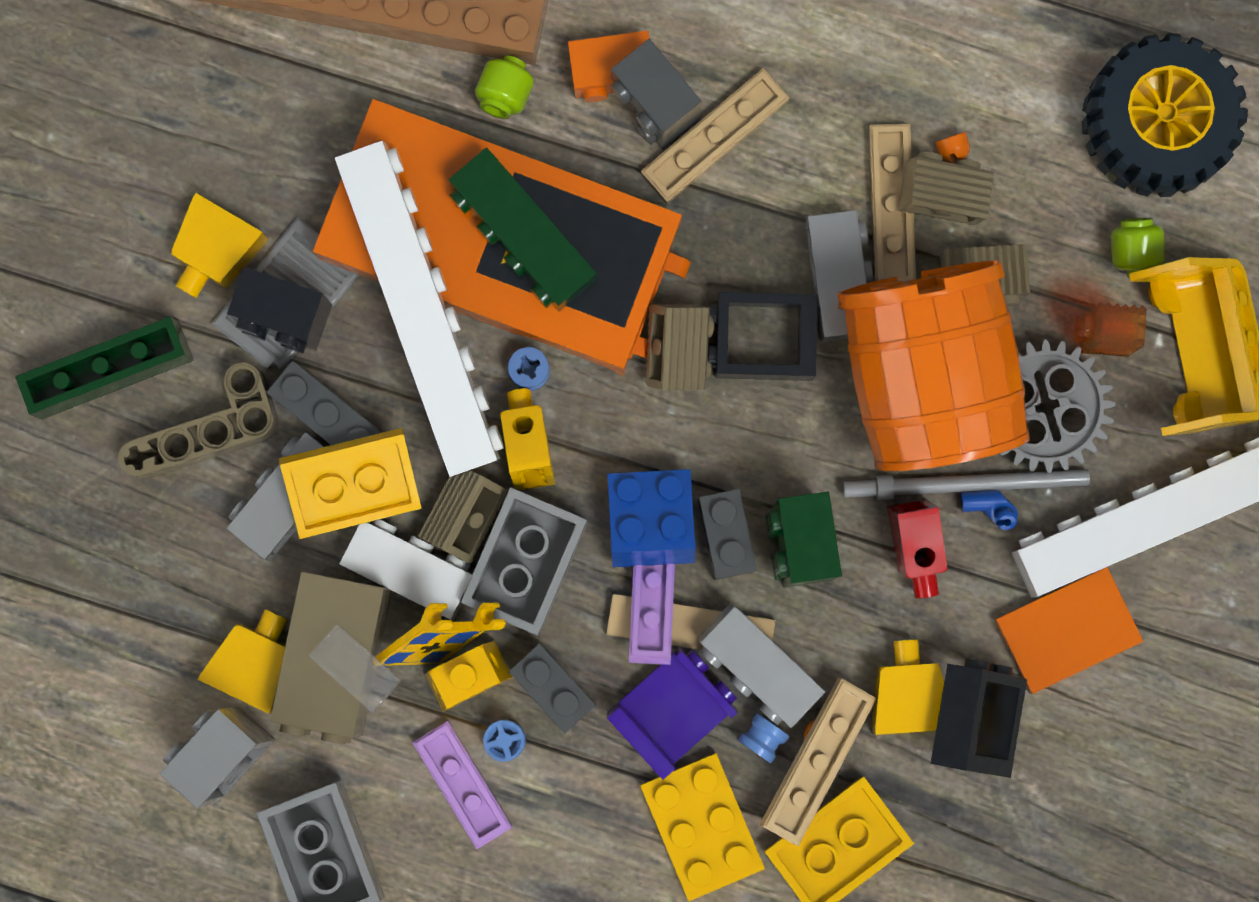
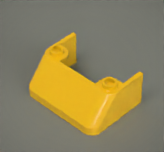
(1214, 339)

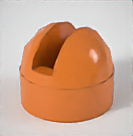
(954, 147)

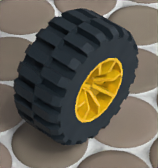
(1164, 115)

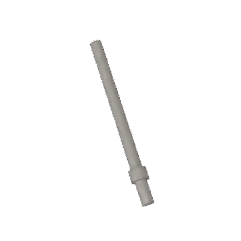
(885, 487)

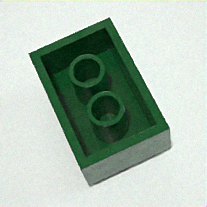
(804, 540)

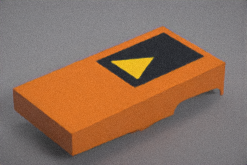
(613, 231)

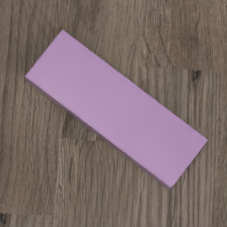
(652, 614)
(462, 784)

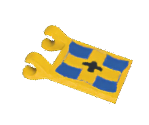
(438, 639)

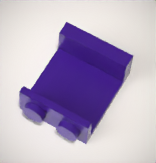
(672, 710)

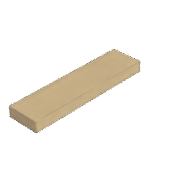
(714, 136)
(891, 228)
(687, 622)
(818, 761)

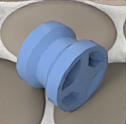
(532, 375)
(763, 738)
(497, 741)

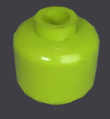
(504, 87)
(1137, 245)

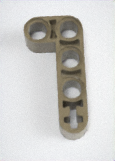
(198, 430)

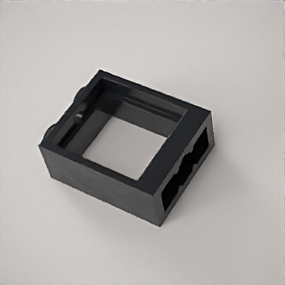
(807, 336)
(961, 716)

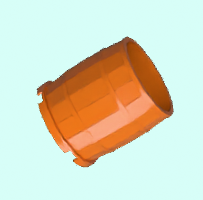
(936, 367)

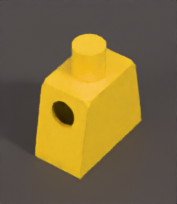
(213, 246)
(530, 452)
(249, 662)
(468, 675)
(907, 693)

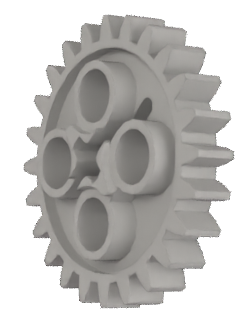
(1084, 395)

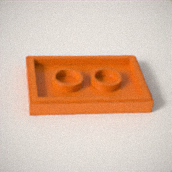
(1068, 630)

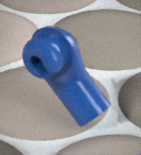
(993, 504)

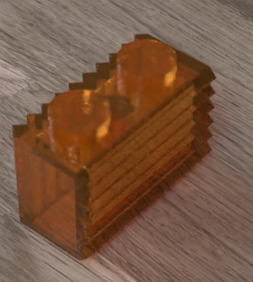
(1111, 330)

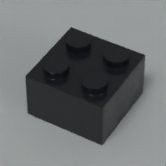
(279, 309)

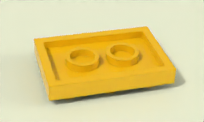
(350, 483)
(702, 827)
(842, 846)

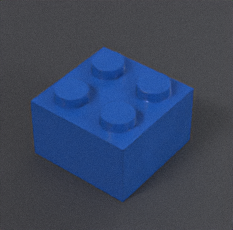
(651, 518)

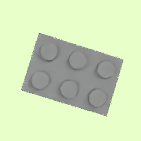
(525, 560)
(216, 756)
(320, 848)

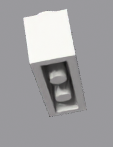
(407, 567)

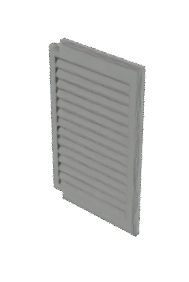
(293, 262)

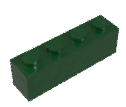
(522, 230)
(104, 368)

